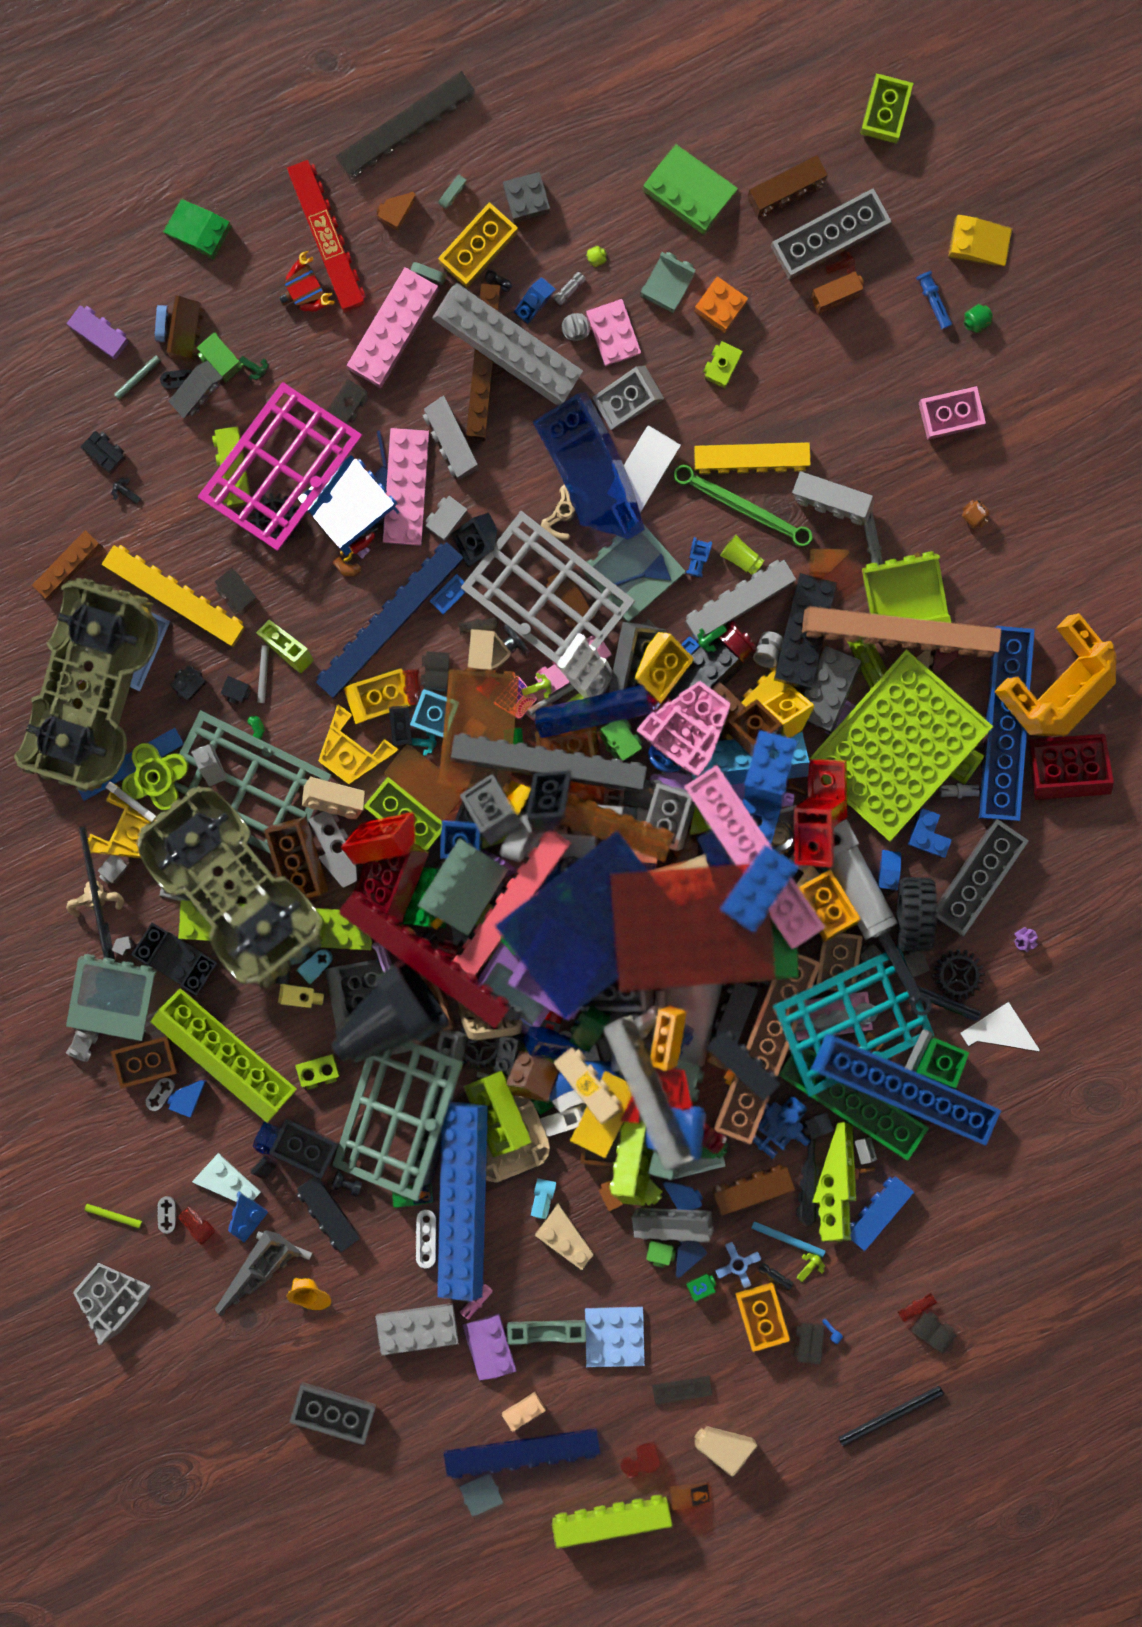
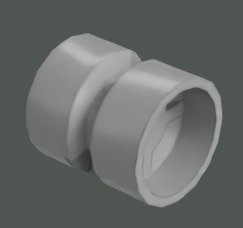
(768, 649)

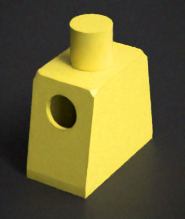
(291, 996)

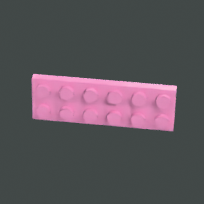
(406, 485)

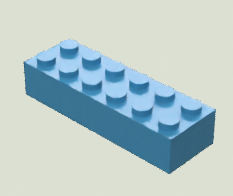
(735, 760)

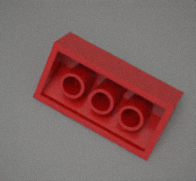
(381, 839)

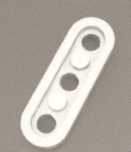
(423, 1247)

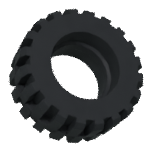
(916, 914)

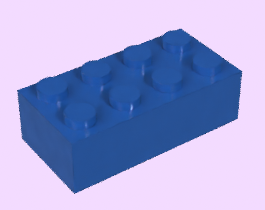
(758, 888)

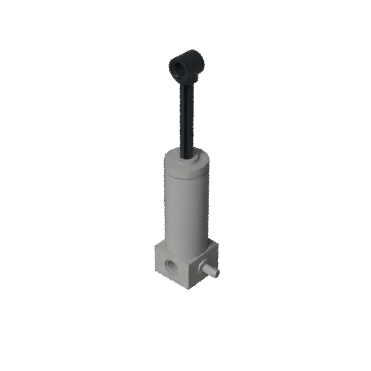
(870, 905)

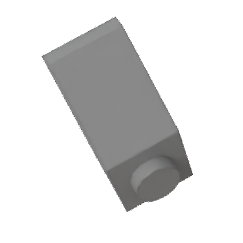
(209, 764)

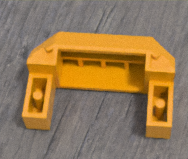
(1073, 691)

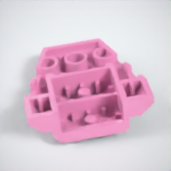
(688, 727)

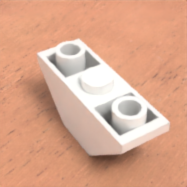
(563, 1121)

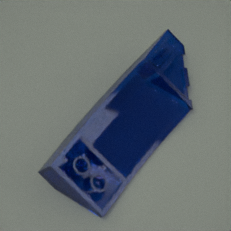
(590, 467)

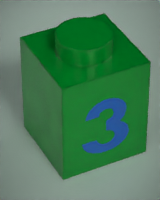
(701, 1286)

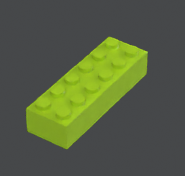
(611, 1521)

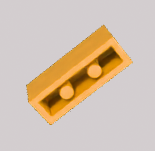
(668, 1037)

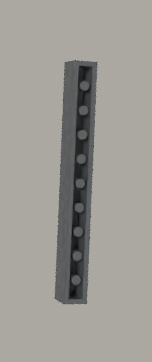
(529, 760)

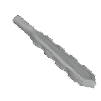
(836, 1017)

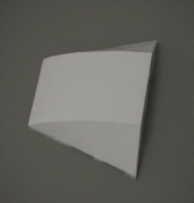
(110, 1300)

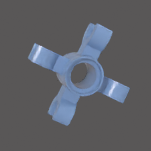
(752, 1258)

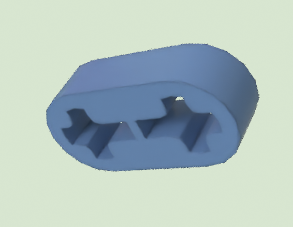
(161, 323)

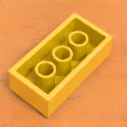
(478, 245)

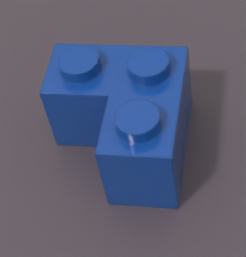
(923, 835)

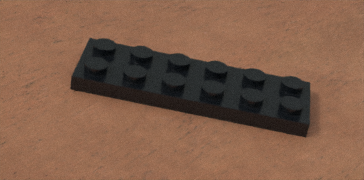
(798, 652)

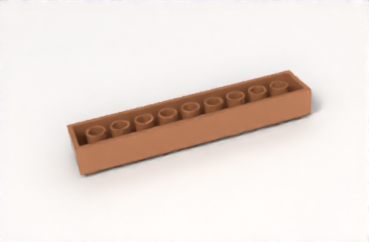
(900, 630)
(768, 1043)

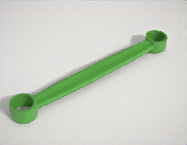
(742, 505)

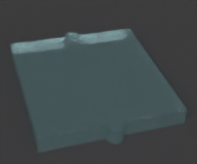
(481, 1494)

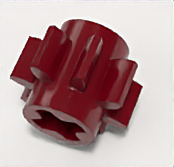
(448, 948)

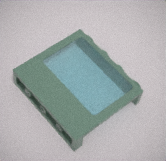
(630, 558)
(110, 997)

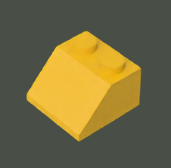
(790, 709)

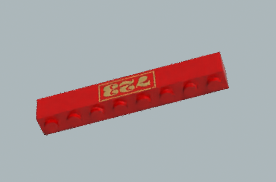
(325, 235)

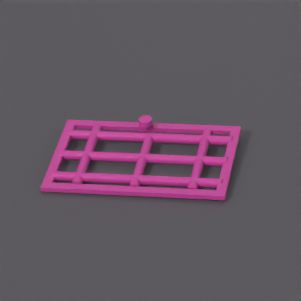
(280, 466)

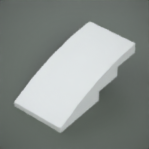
(649, 462)
(585, 668)

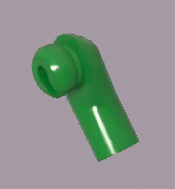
(257, 726)

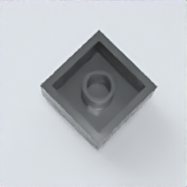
(526, 197)

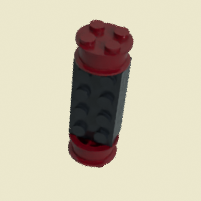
(714, 666)

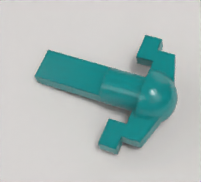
(430, 743)

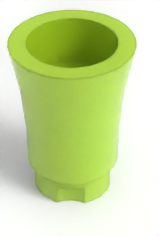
(742, 555)

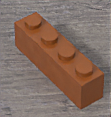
(66, 565)

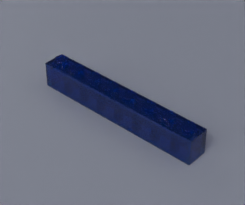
(522, 1452)

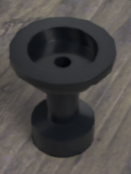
(339, 1182)

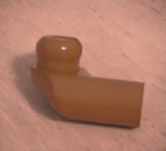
(347, 570)

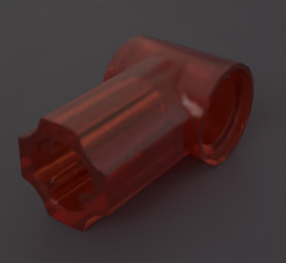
(199, 1229)

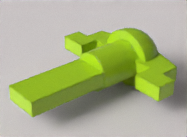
(545, 684)
(815, 1260)

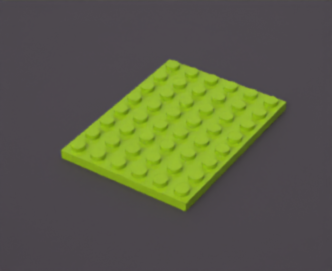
(902, 743)

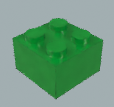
(943, 1063)

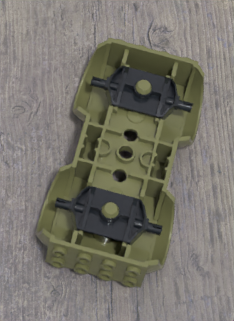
(118, 638)
(250, 940)

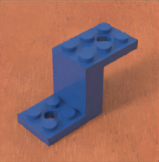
(767, 780)

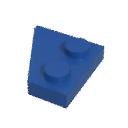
(245, 1217)

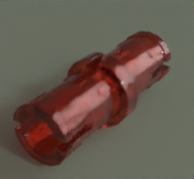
(917, 1307)

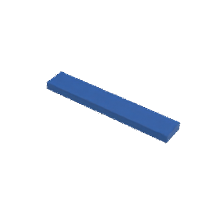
(164, 744)

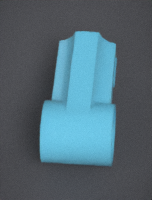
(543, 1194)

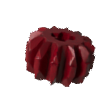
(713, 1140)

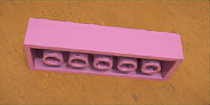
(392, 327)

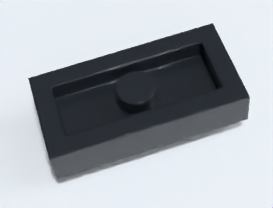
(400, 725)

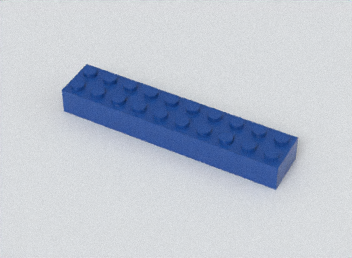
(1007, 739)
(906, 1089)
(462, 1202)

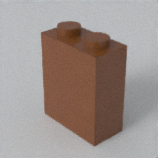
(837, 292)

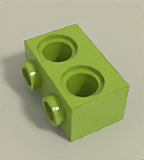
(316, 1066)

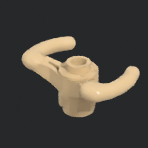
(563, 511)
(87, 899)

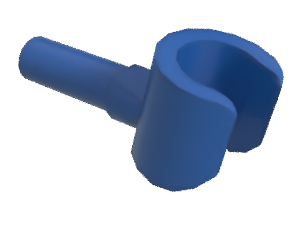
(836, 1336)

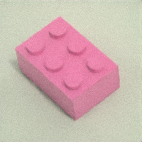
(952, 413)

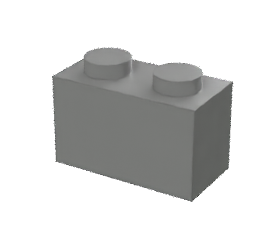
(446, 518)

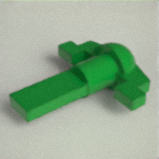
(704, 641)

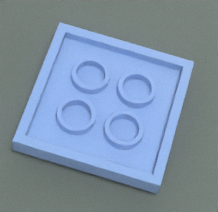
(614, 1336)

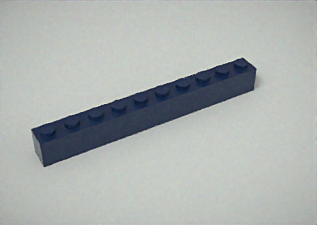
(390, 620)

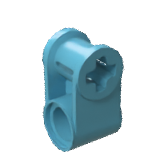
(313, 967)

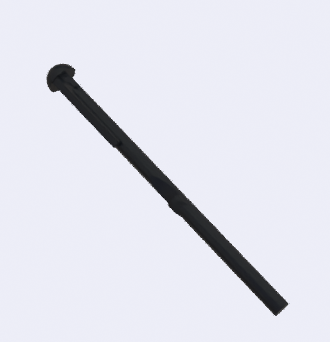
(103, 928)

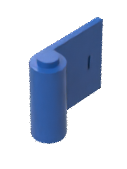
(692, 1126)

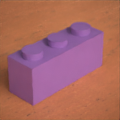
(98, 331)

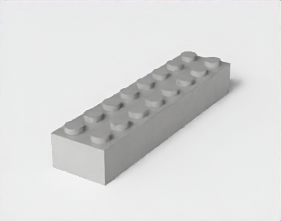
(507, 344)

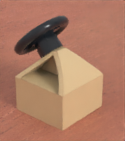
(490, 652)

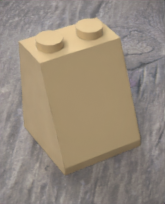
(724, 1447)

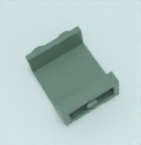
(668, 282)

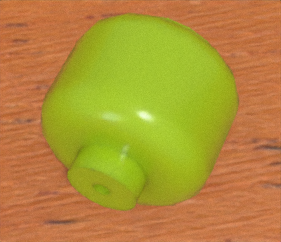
(596, 256)

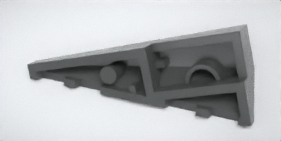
(267, 1256)

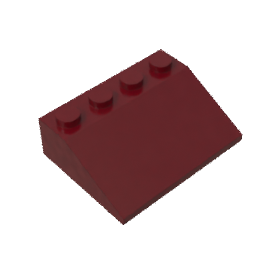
(1070, 766)
(392, 880)

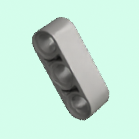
(518, 840)

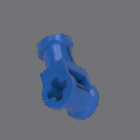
(698, 555)

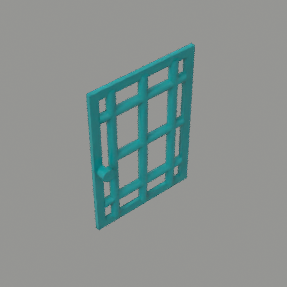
(854, 1020)

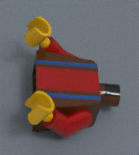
(304, 287)

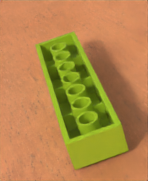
(223, 1055)

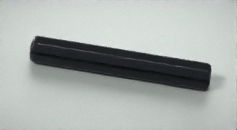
(951, 1005)

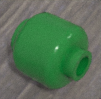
(978, 318)

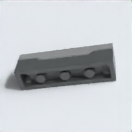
(672, 1224)

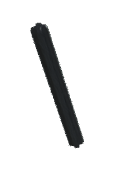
(891, 1416)

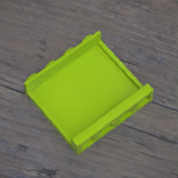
(907, 588)

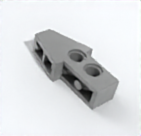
(336, 863)

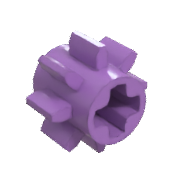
(1026, 939)

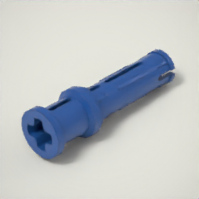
(930, 290)

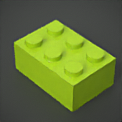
(886, 108)

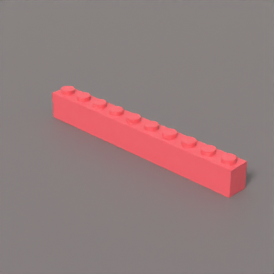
(525, 885)

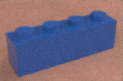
(880, 1212)

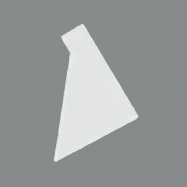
(1000, 1028)

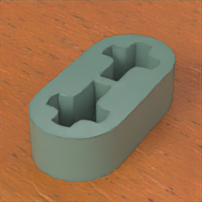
(452, 191)
(429, 273)

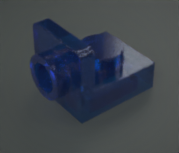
(265, 1138)

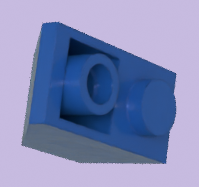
(534, 300)

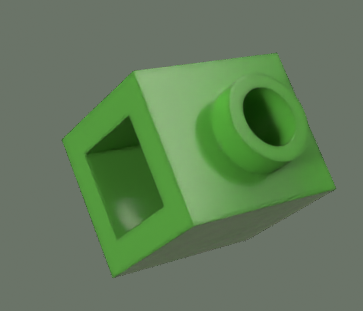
(660, 1253)

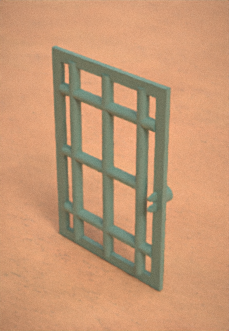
(244, 786)
(432, 1125)

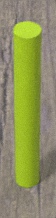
(113, 1216)

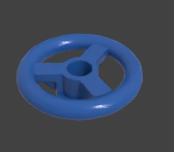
(662, 763)

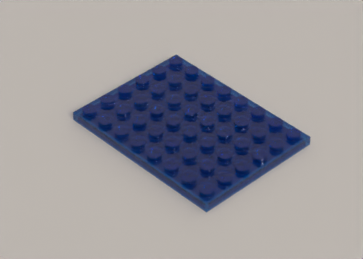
(568, 927)

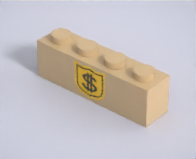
(588, 1086)

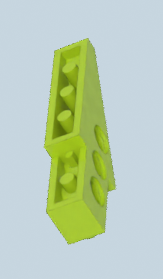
(840, 1168)

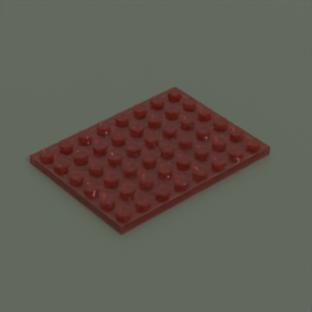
(676, 934)

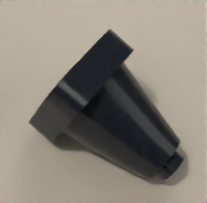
(390, 1016)

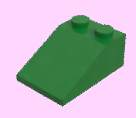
(198, 228)

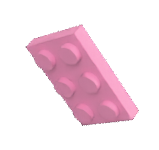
(613, 332)

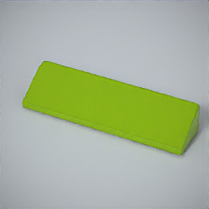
(873, 666)

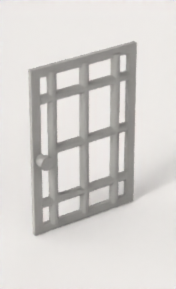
(547, 593)

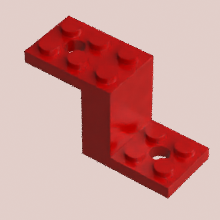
(820, 813)

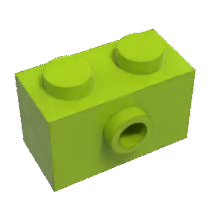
(722, 365)

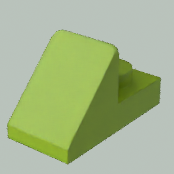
(967, 766)

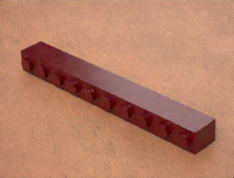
(424, 958)

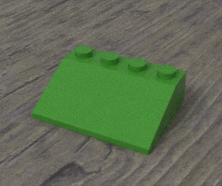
(689, 189)

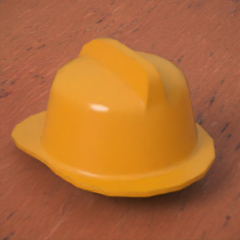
(307, 1294)

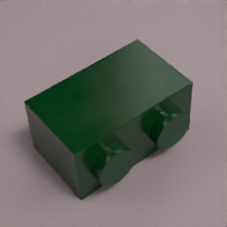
(589, 1029)

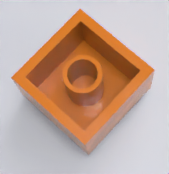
(720, 304)

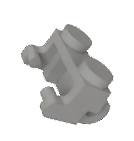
(81, 1043)

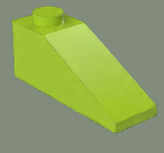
(285, 646)

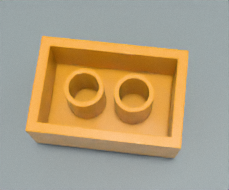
(830, 905)
(762, 1317)

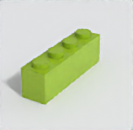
(226, 440)

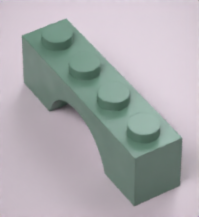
(540, 1331)

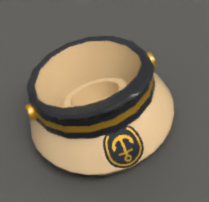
(783, 837)

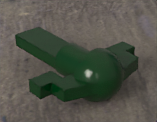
(260, 371)

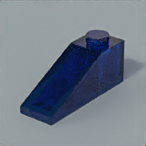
(547, 1043)

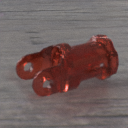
(411, 689)

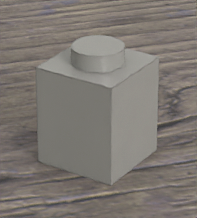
(112, 869)

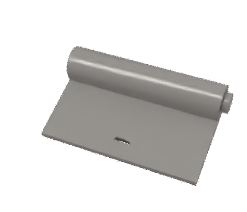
(701, 1008)

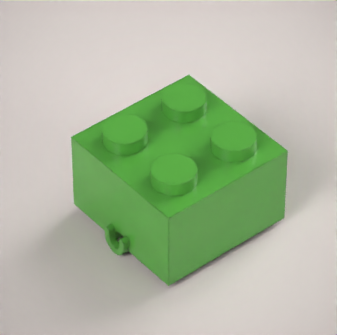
(219, 357)
(620, 739)

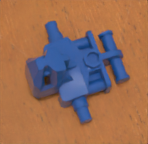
(781, 1125)

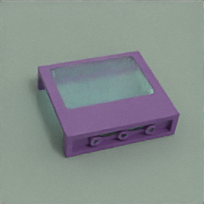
(497, 976)

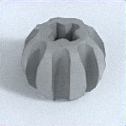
(576, 327)

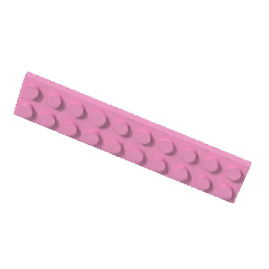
(743, 842)

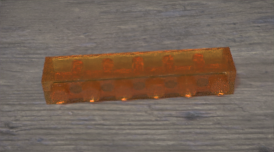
(605, 821)

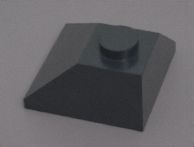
(476, 538)

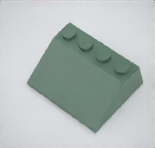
(463, 887)

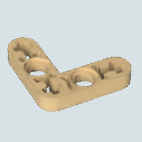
(475, 1027)

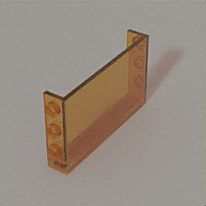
(481, 707)

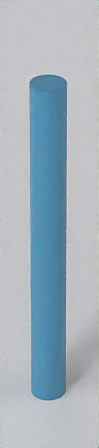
(788, 1239)

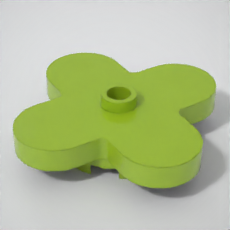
(142, 783)

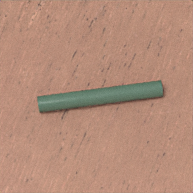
(137, 377)

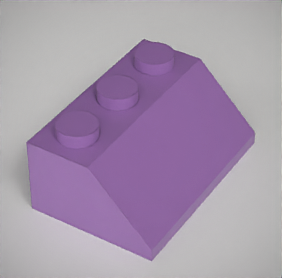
(489, 1347)

